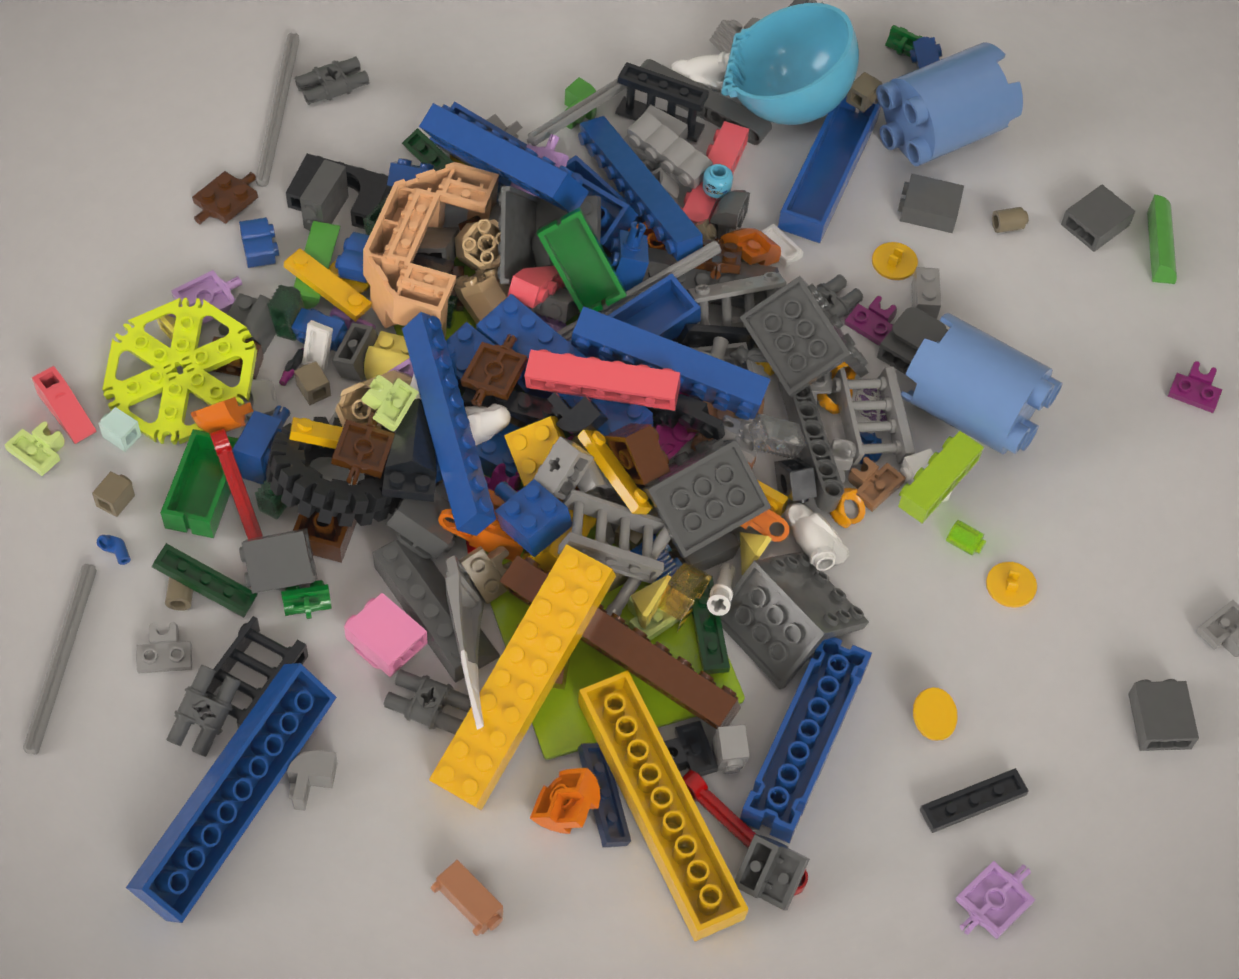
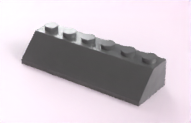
(660, 260)
(423, 596)

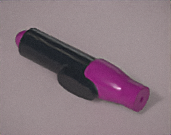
(291, 366)

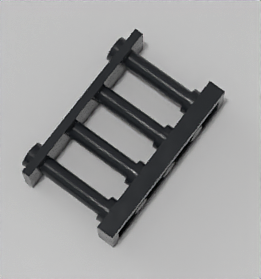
(665, 88)
(248, 633)

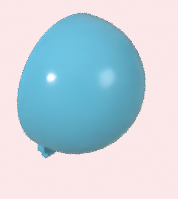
(793, 63)

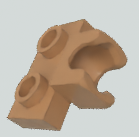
(873, 484)

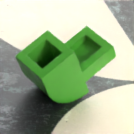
(575, 93)

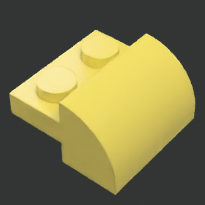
(385, 354)

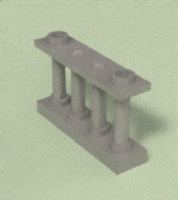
(725, 290)
(891, 404)
(619, 559)

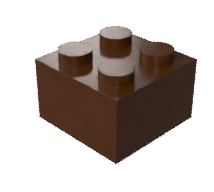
(639, 452)
(326, 540)

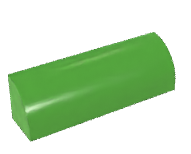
(1161, 241)
(320, 247)

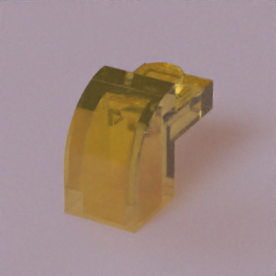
(684, 586)

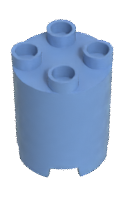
(948, 104)
(981, 386)

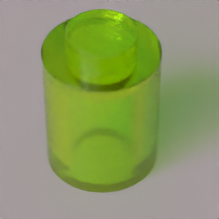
(966, 538)

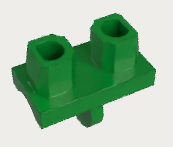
(901, 40)
(306, 600)

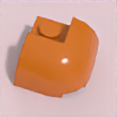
(755, 246)
(222, 415)
(567, 800)

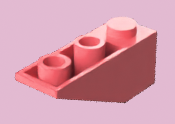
(535, 285)
(63, 404)

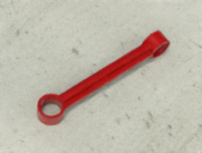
(236, 484)
(701, 793)

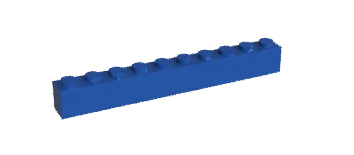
(640, 188)
(448, 425)

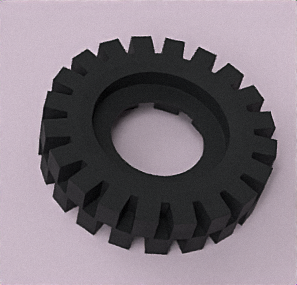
(301, 484)

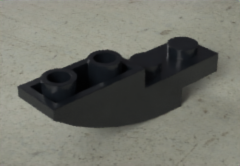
(690, 414)

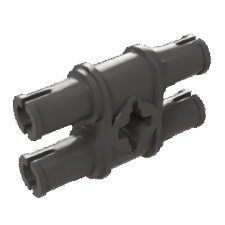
(332, 80)
(839, 305)
(426, 689)
(209, 723)

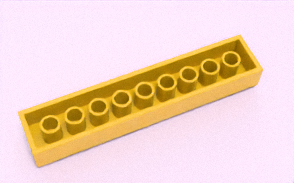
(523, 676)
(662, 806)

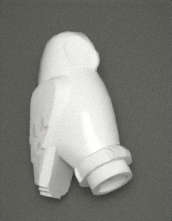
(704, 69)
(487, 421)
(816, 537)

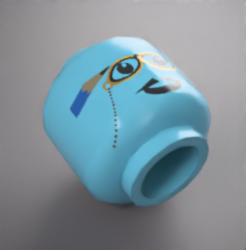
(717, 180)

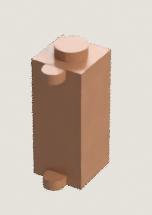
(469, 897)

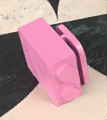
(385, 635)

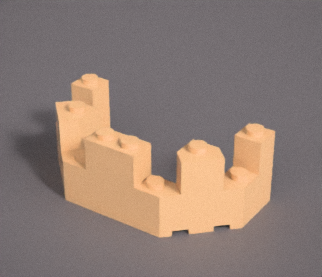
(397, 285)

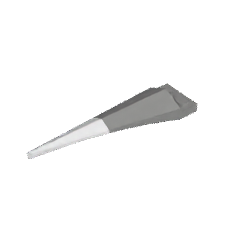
(466, 614)

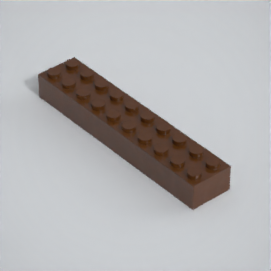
(637, 654)

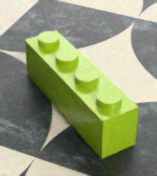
(940, 477)

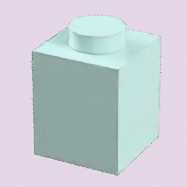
(120, 429)

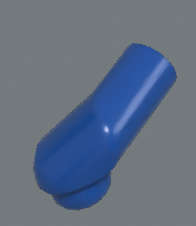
(116, 546)

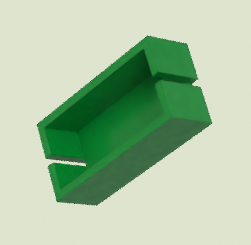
(581, 261)
(198, 489)

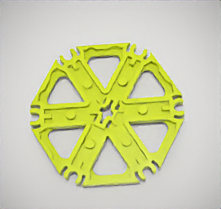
(183, 352)

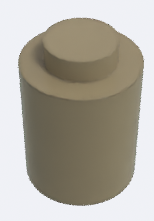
(1009, 219)
(178, 596)

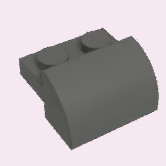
(255, 316)
(771, 871)

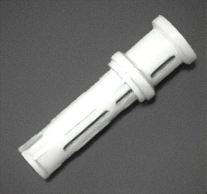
(721, 592)

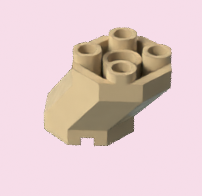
(478, 244)
(481, 292)
(351, 405)

